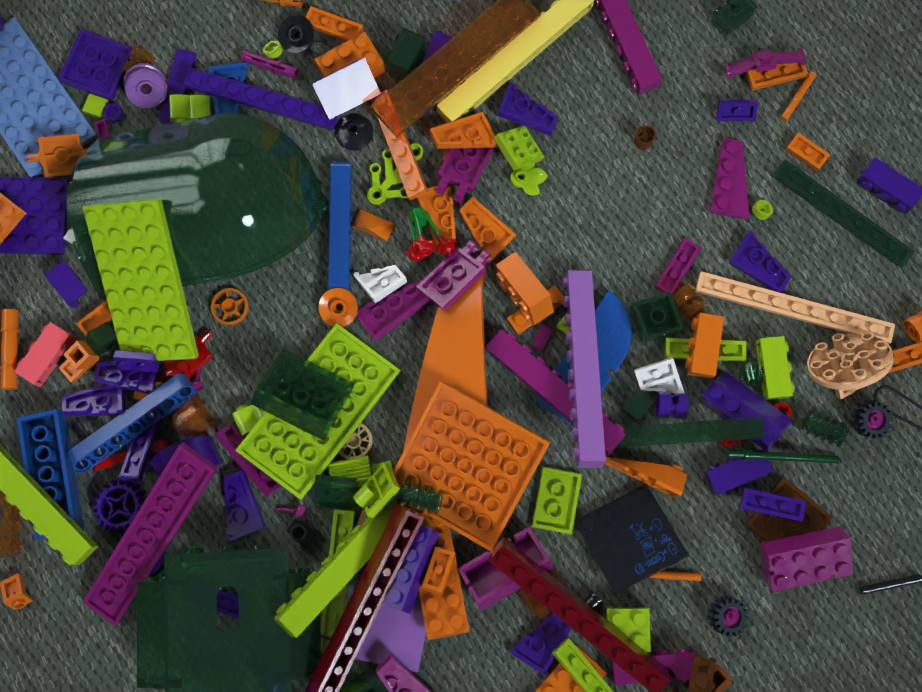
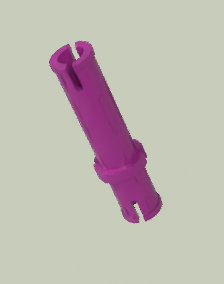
(289, 71)

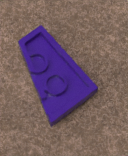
(522, 110)
(758, 264)
(109, 374)
(94, 402)
(242, 508)
(538, 645)

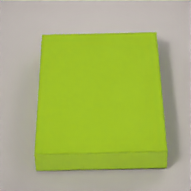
(556, 500)

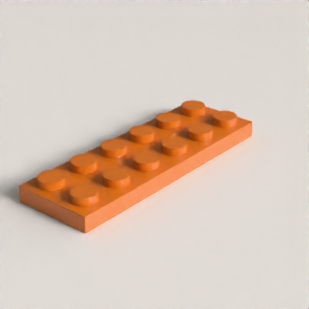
(444, 613)

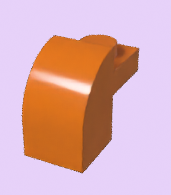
(79, 359)

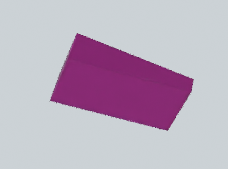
(102, 128)
(542, 337)

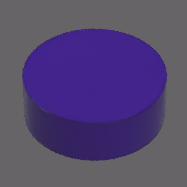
(113, 113)

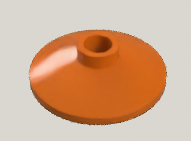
(329, 311)

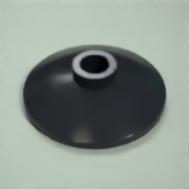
(290, 28)
(354, 140)

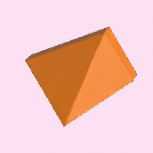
(373, 225)

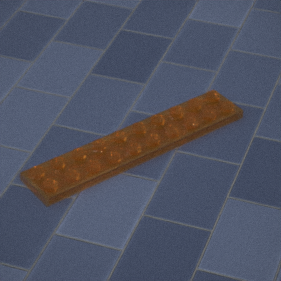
(453, 63)

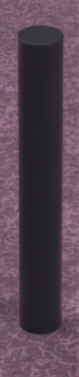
(890, 584)

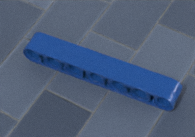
(339, 225)
(131, 423)

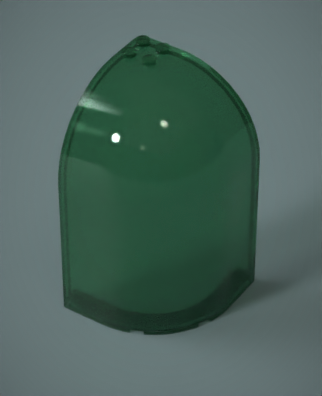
(228, 188)

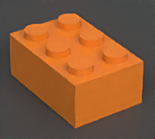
(349, 52)
(524, 289)

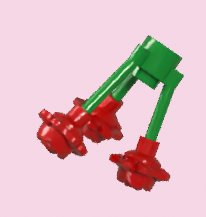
(425, 247)

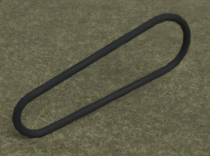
(904, 396)

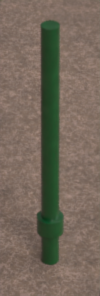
(747, 454)

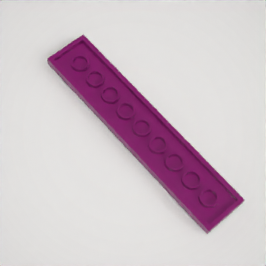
(150, 533)

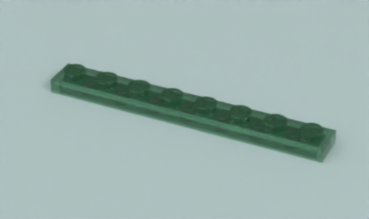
(843, 213)
(693, 432)

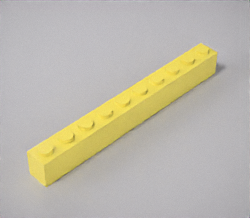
(512, 58)

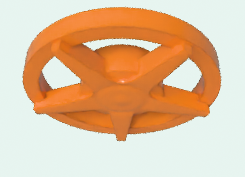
(229, 306)

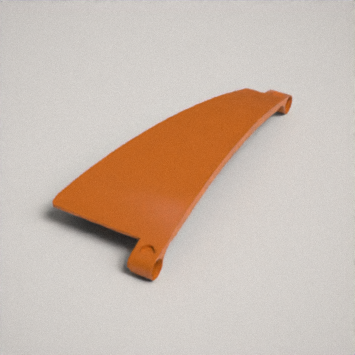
(454, 353)

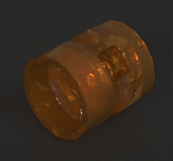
(138, 56)
(684, 294)

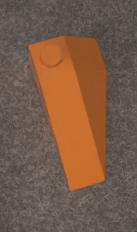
(661, 477)

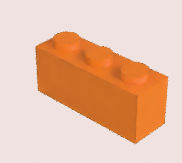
(704, 345)

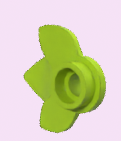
(531, 179)

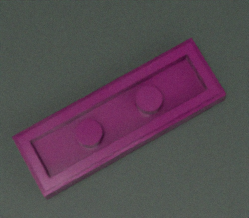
(678, 266)

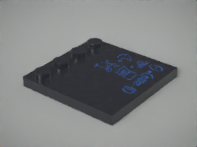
(631, 539)

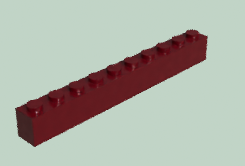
(366, 600)
(579, 616)

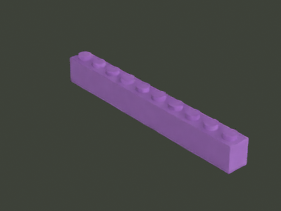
(584, 371)

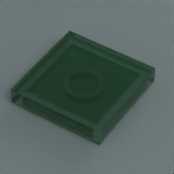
(335, 492)

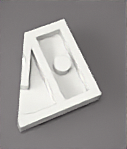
(380, 281)
(659, 377)

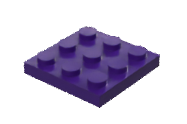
(95, 65)

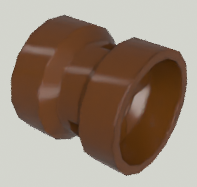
(647, 134)

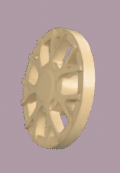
(355, 442)

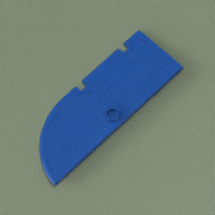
(613, 343)

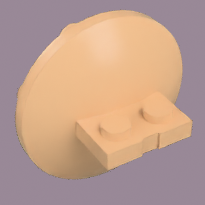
(851, 363)

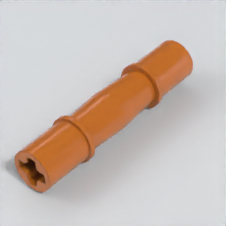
(9, 349)

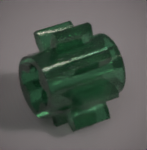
(751, 374)

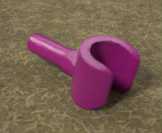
(197, 383)
(298, 511)

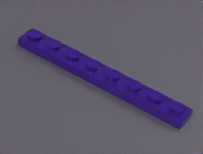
(258, 98)

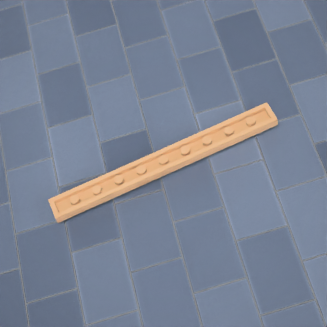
(792, 306)

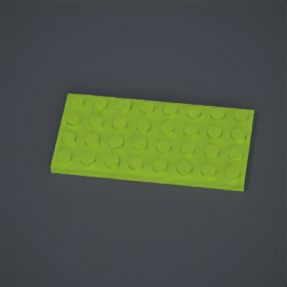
(141, 278)
(296, 456)

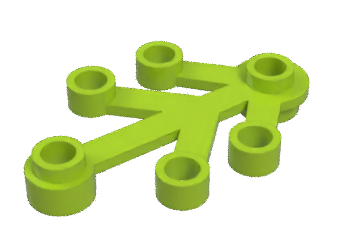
(392, 178)

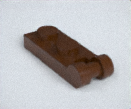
(699, 680)

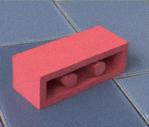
(44, 354)

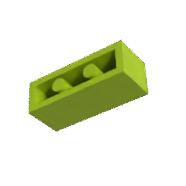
(777, 369)

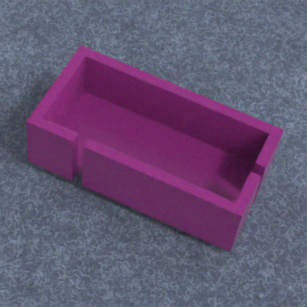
(806, 558)
(491, 584)

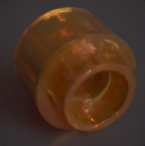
(192, 418)

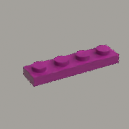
(231, 439)

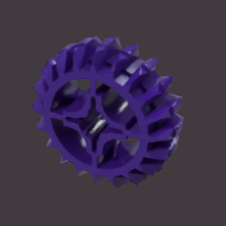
(132, 490)

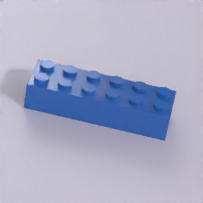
(45, 458)

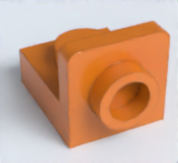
(14, 592)

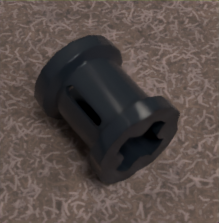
(593, 601)

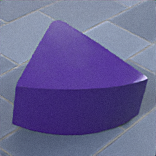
(202, 444)

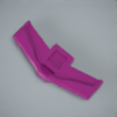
(764, 61)

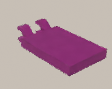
(463, 169)
(454, 275)

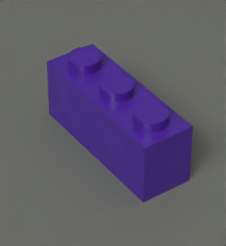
(890, 185)
(735, 473)

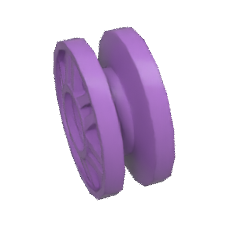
(145, 74)

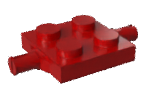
(189, 366)

